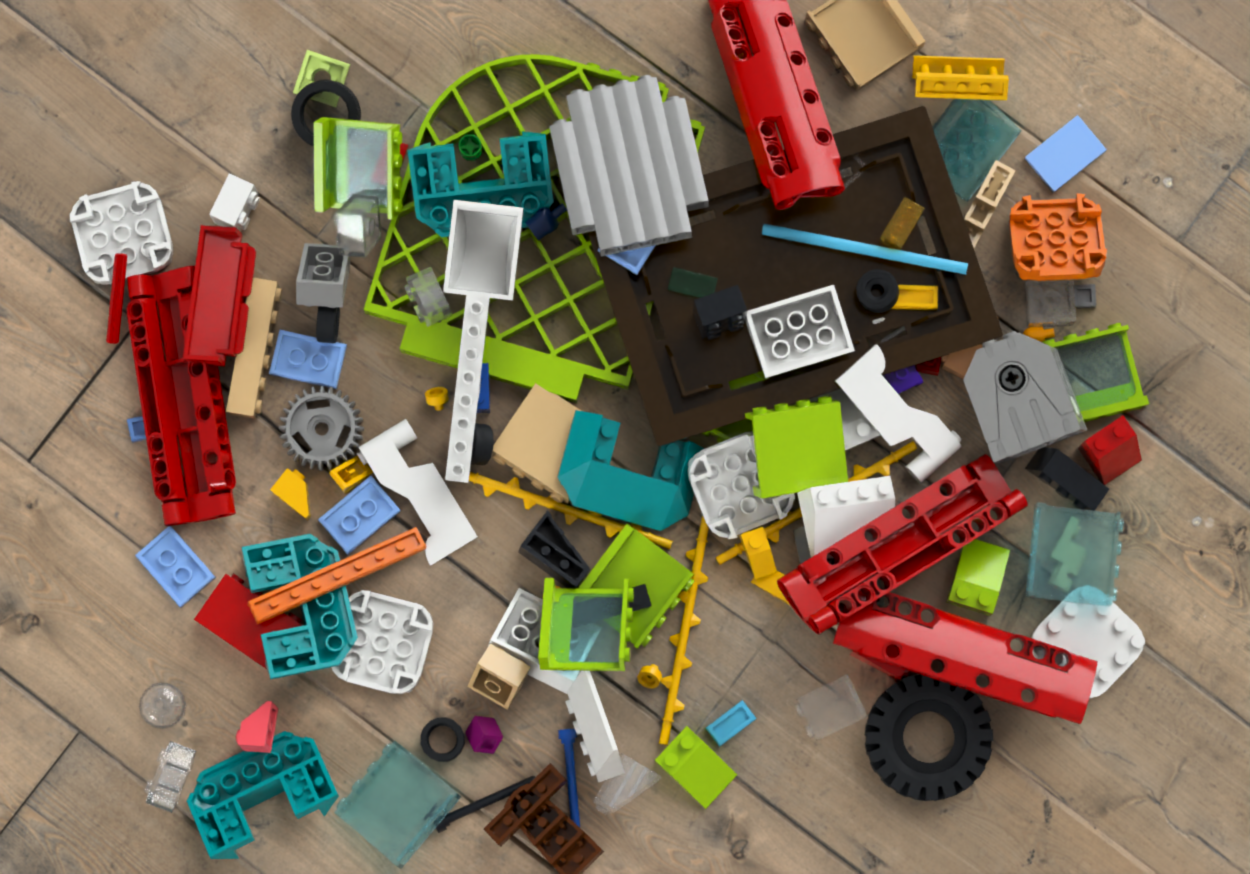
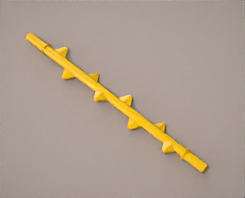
(860, 473)
(571, 513)
(680, 640)

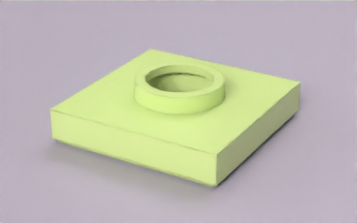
(316, 62)

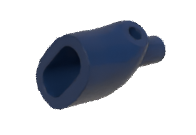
(545, 221)

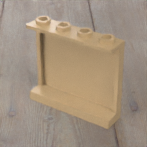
(864, 36)
(537, 440)

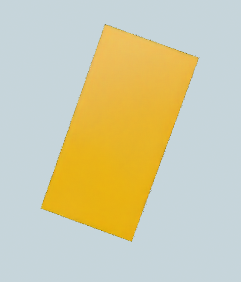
(917, 297)

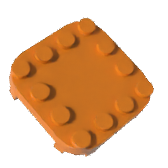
(1057, 239)

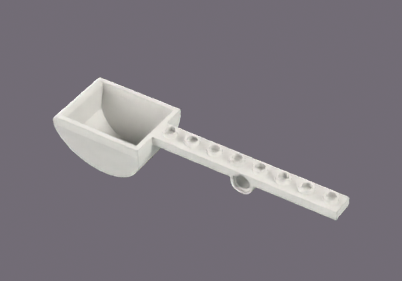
(482, 267)

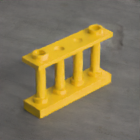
(960, 77)

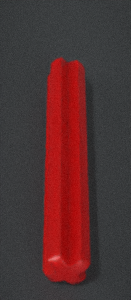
(116, 298)

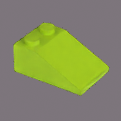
(978, 577)
(695, 767)

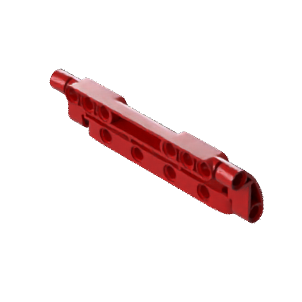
(778, 89)
(178, 403)
(899, 544)
(969, 651)

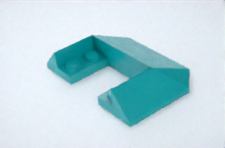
(437, 186)
(619, 493)
(327, 620)
(252, 778)

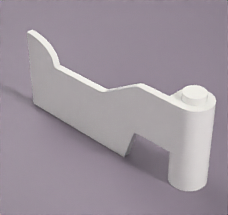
(894, 418)
(422, 487)

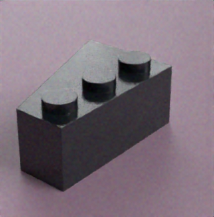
(1067, 478)
(554, 554)

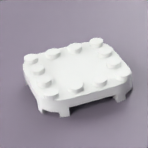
(123, 222)
(724, 488)
(1094, 633)
(389, 644)

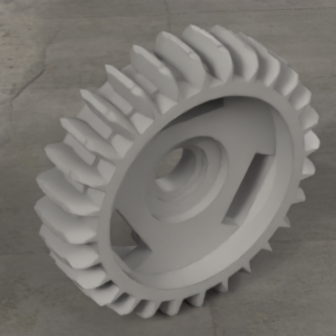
(305, 421)

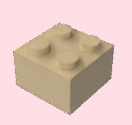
(499, 676)

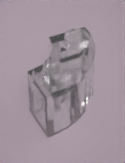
(170, 776)

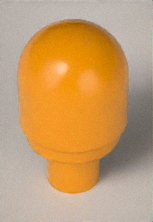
(1039, 333)

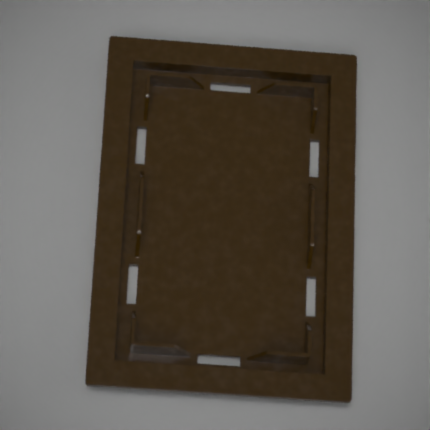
(688, 377)

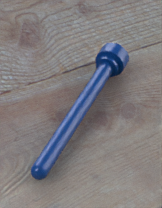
(568, 738)

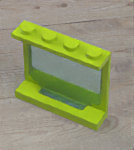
(357, 160)
(1101, 372)
(585, 628)

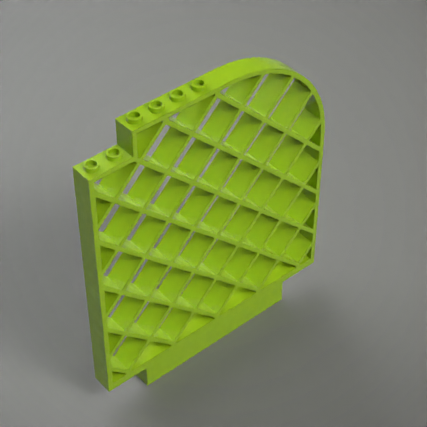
(506, 360)

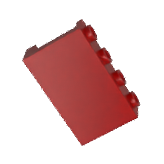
(231, 619)

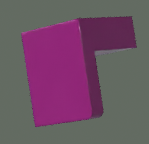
(484, 734)

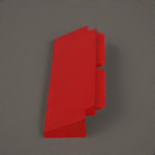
(218, 291)

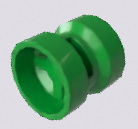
(469, 143)

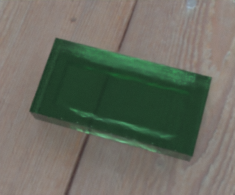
(691, 283)

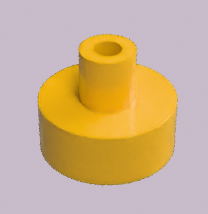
(437, 397)
(649, 676)

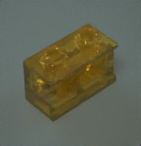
(901, 224)

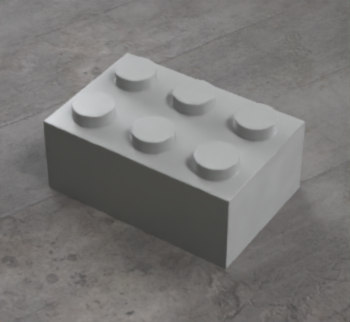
(322, 276)

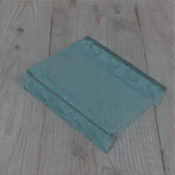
(1074, 555)
(397, 804)

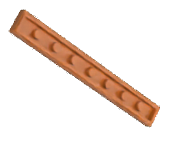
(336, 575)

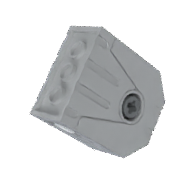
(1025, 413)

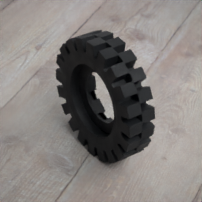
(921, 779)

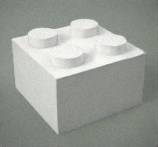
(235, 203)

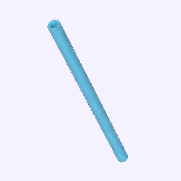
(865, 249)

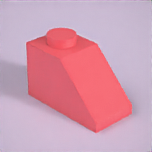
(258, 729)

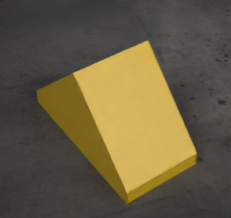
(350, 474)

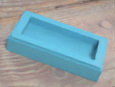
(730, 723)

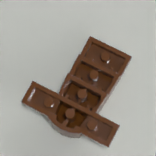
(545, 824)

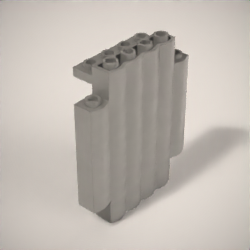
(628, 165)

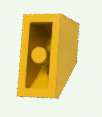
(293, 492)
(758, 553)

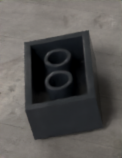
(720, 312)

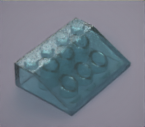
(970, 140)

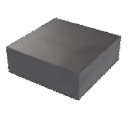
(1085, 296)

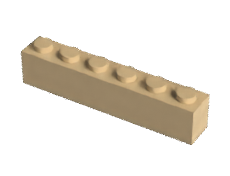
(250, 364)

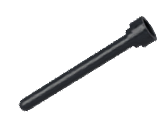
(481, 803)

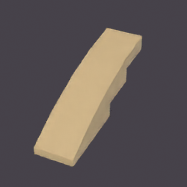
(987, 200)

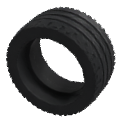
(309, 91)

